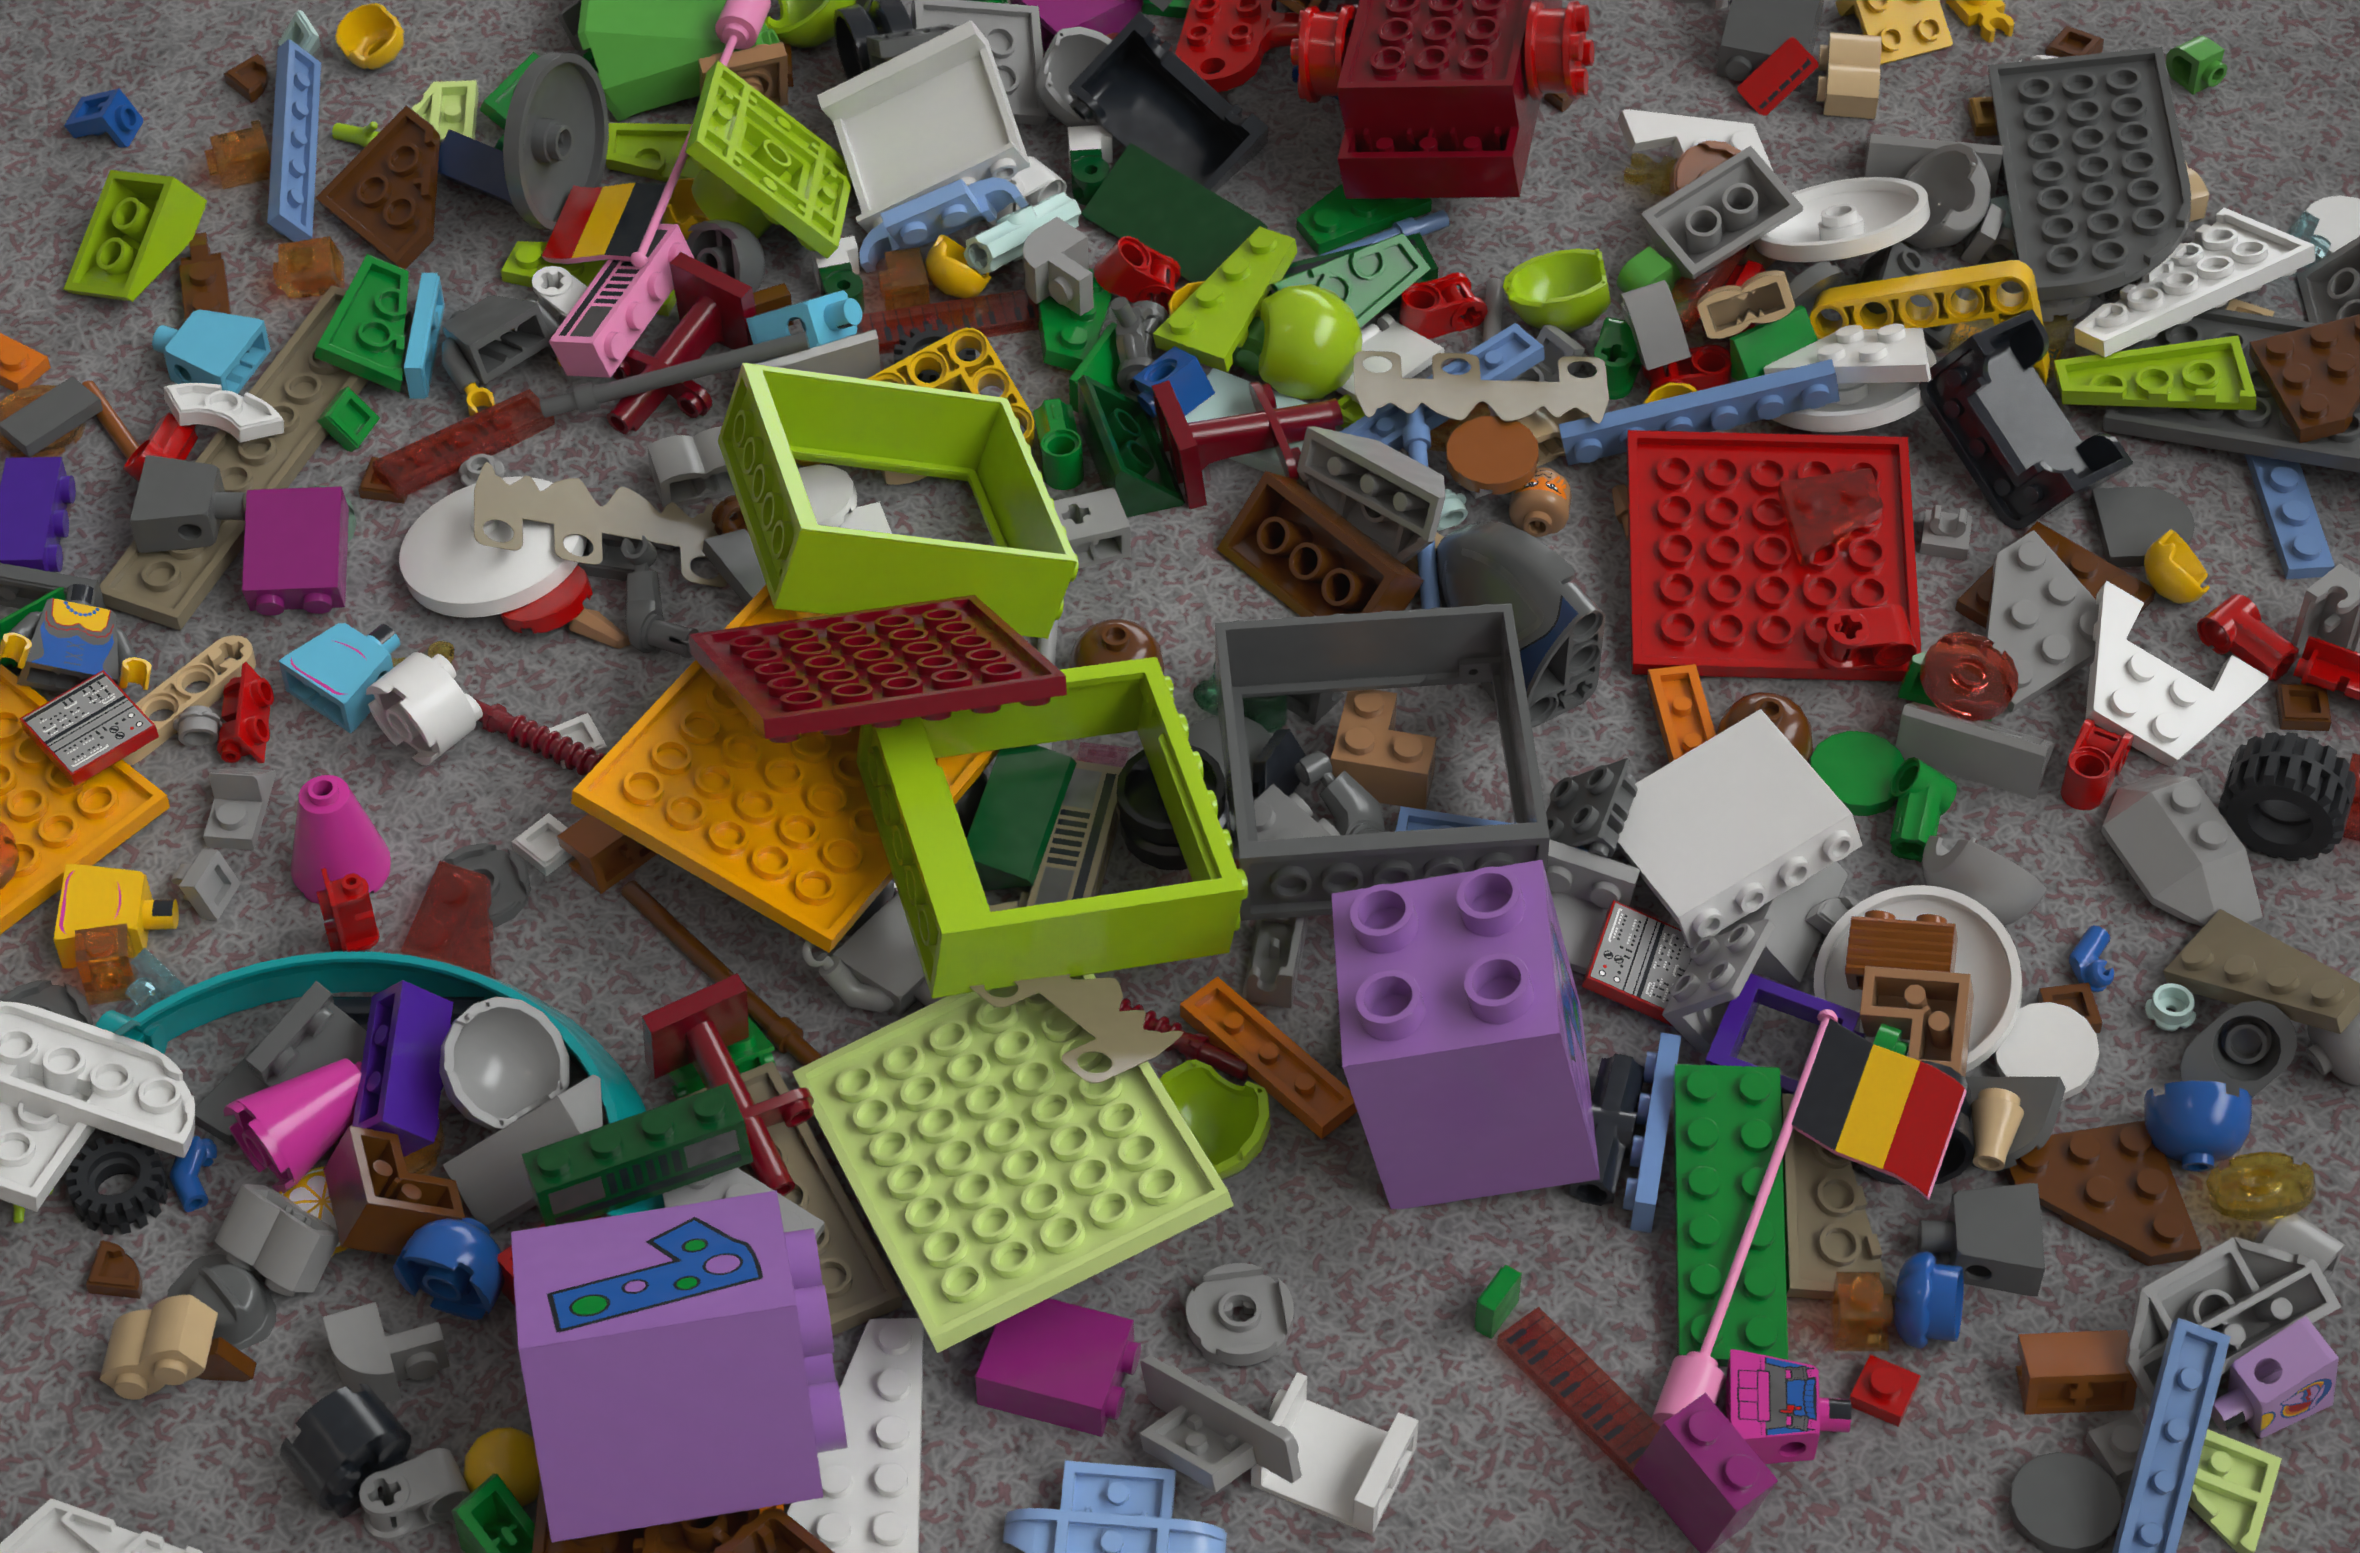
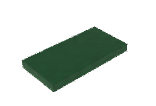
(1169, 214)

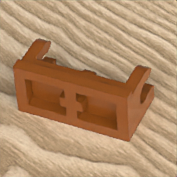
(602, 852)
(2075, 1372)

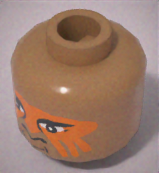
(1541, 503)

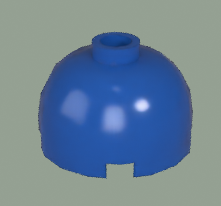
(2197, 1122)
(454, 1265)

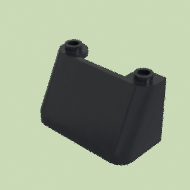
(1165, 108)
(2012, 427)

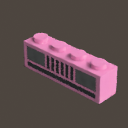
(617, 308)

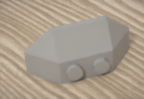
(1374, 489)
(2181, 850)
(2231, 1289)

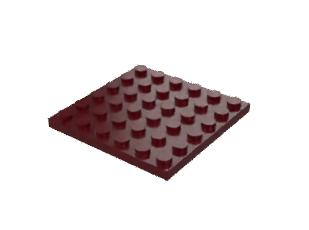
(875, 667)

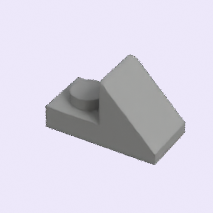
(237, 807)

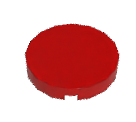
(554, 608)

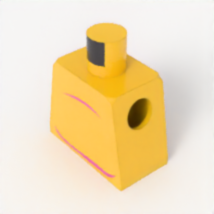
(106, 898)

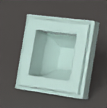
(301, 33)

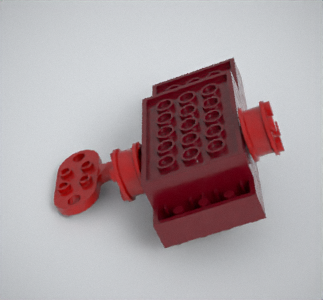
(1426, 89)

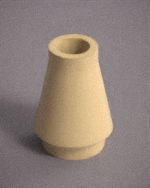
(1995, 1124)

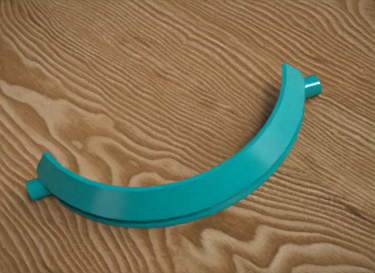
(367, 972)

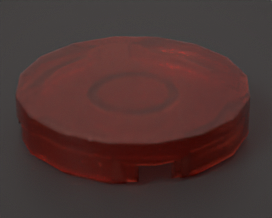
(1969, 676)

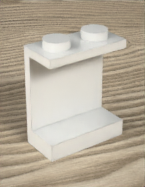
(1343, 1462)

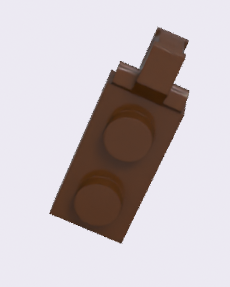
(204, 279)

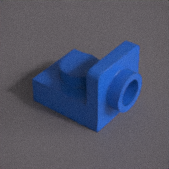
(105, 113)

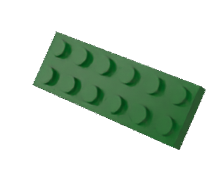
(1722, 1147)

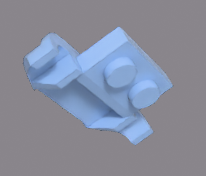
(936, 214)
(1112, 1512)

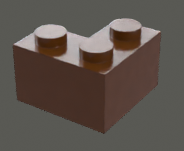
(377, 1199)

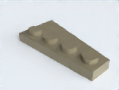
(2246, 965)
(1823, 1219)

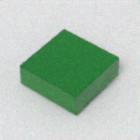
(348, 419)
(1497, 1301)

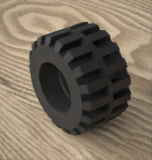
(2288, 796)

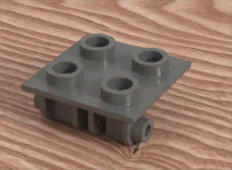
(1592, 808)

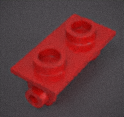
(2330, 667)
(246, 717)
(352, 913)

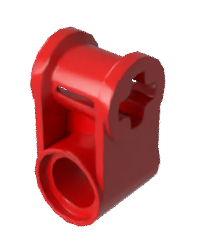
(1137, 271)
(1437, 304)
(1705, 369)
(1873, 636)
(2093, 765)

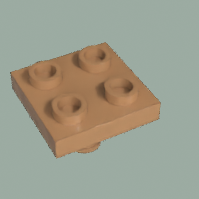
(760, 66)

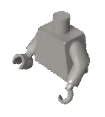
(876, 965)

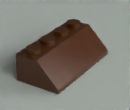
(1313, 554)

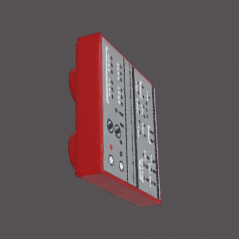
(89, 728)
(1637, 960)

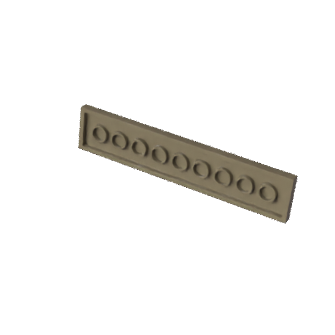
(173, 583)

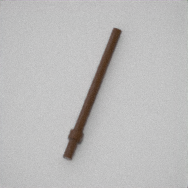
(780, 1031)

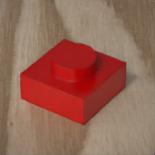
(1884, 1390)

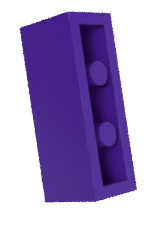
(34, 512)
(402, 1065)

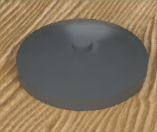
(554, 136)

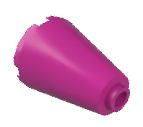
(336, 836)
(296, 1120)

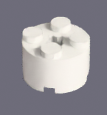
(423, 706)

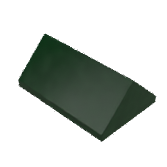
(1126, 449)
(1018, 815)

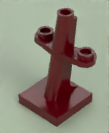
(709, 311)
(1207, 441)
(698, 1033)

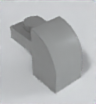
(1058, 266)
(1655, 325)
(370, 1358)

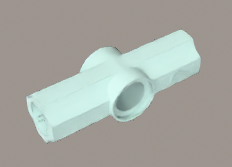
(1006, 239)

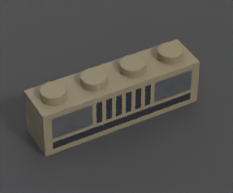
(1080, 839)

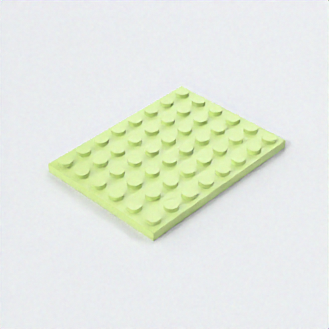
(998, 1162)

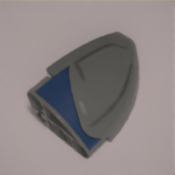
(1554, 619)

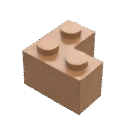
(1385, 762)
(1927, 1006)

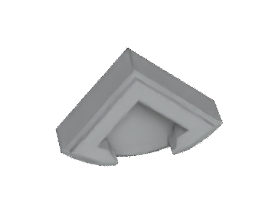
(1828, 912)

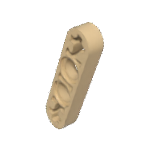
(204, 667)

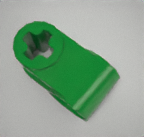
(1620, 355)

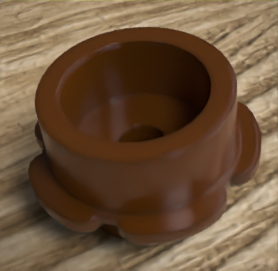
(721, 515)

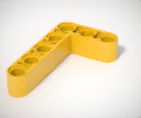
(1940, 289)
(959, 374)

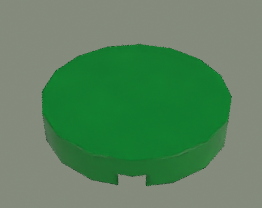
(1858, 770)

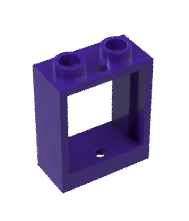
(1778, 997)

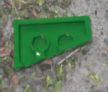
(369, 325)

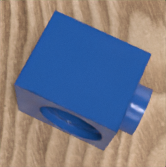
(1185, 377)

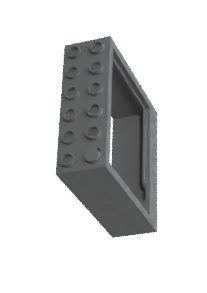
(1370, 654)

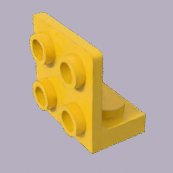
(1905, 26)

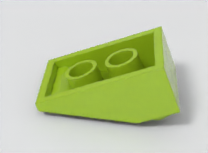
(134, 234)

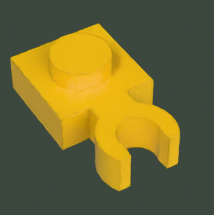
(1985, 13)

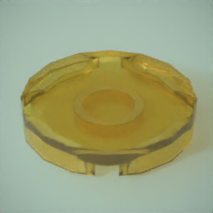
(2261, 1187)

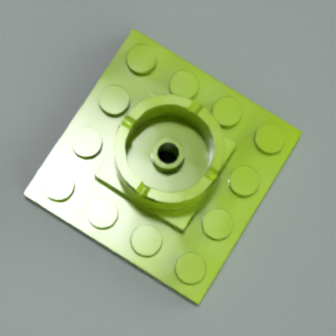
(764, 165)

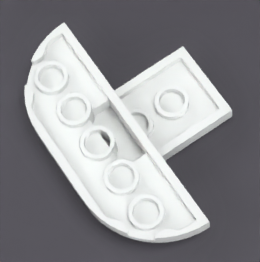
(66, 1082)

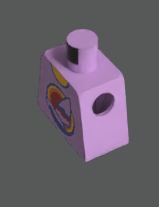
(2279, 1381)

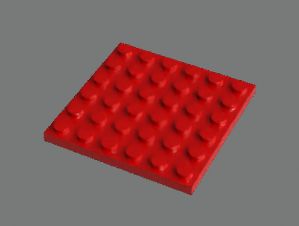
(1718, 563)

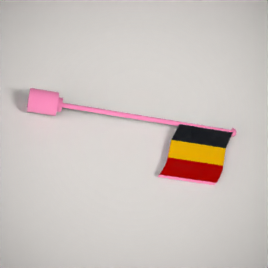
(623, 218)
(1861, 1107)

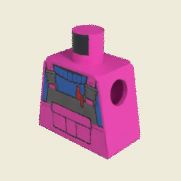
(1779, 1406)

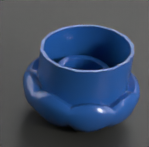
(1928, 1301)

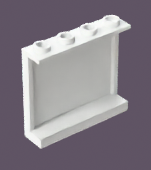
(925, 123)
(1733, 827)

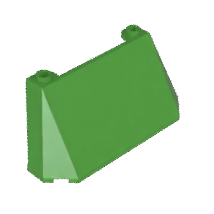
(652, 49)

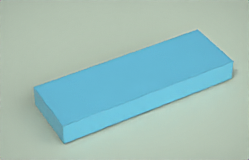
(424, 336)

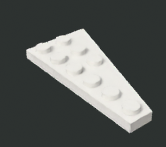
(2200, 275)
(876, 1480)

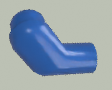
(2086, 962)
(186, 1170)

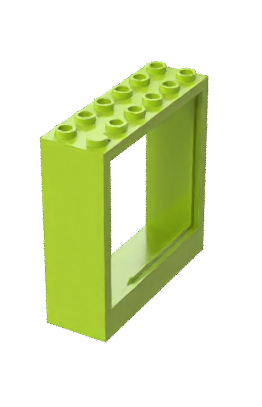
(903, 430)
(937, 878)

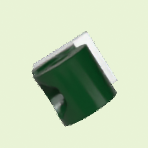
(1088, 158)
(840, 271)

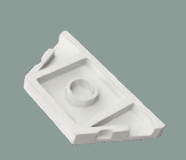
(1866, 355)

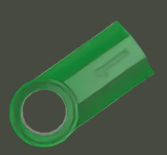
(1059, 445)
(1922, 799)

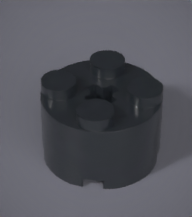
(343, 1444)

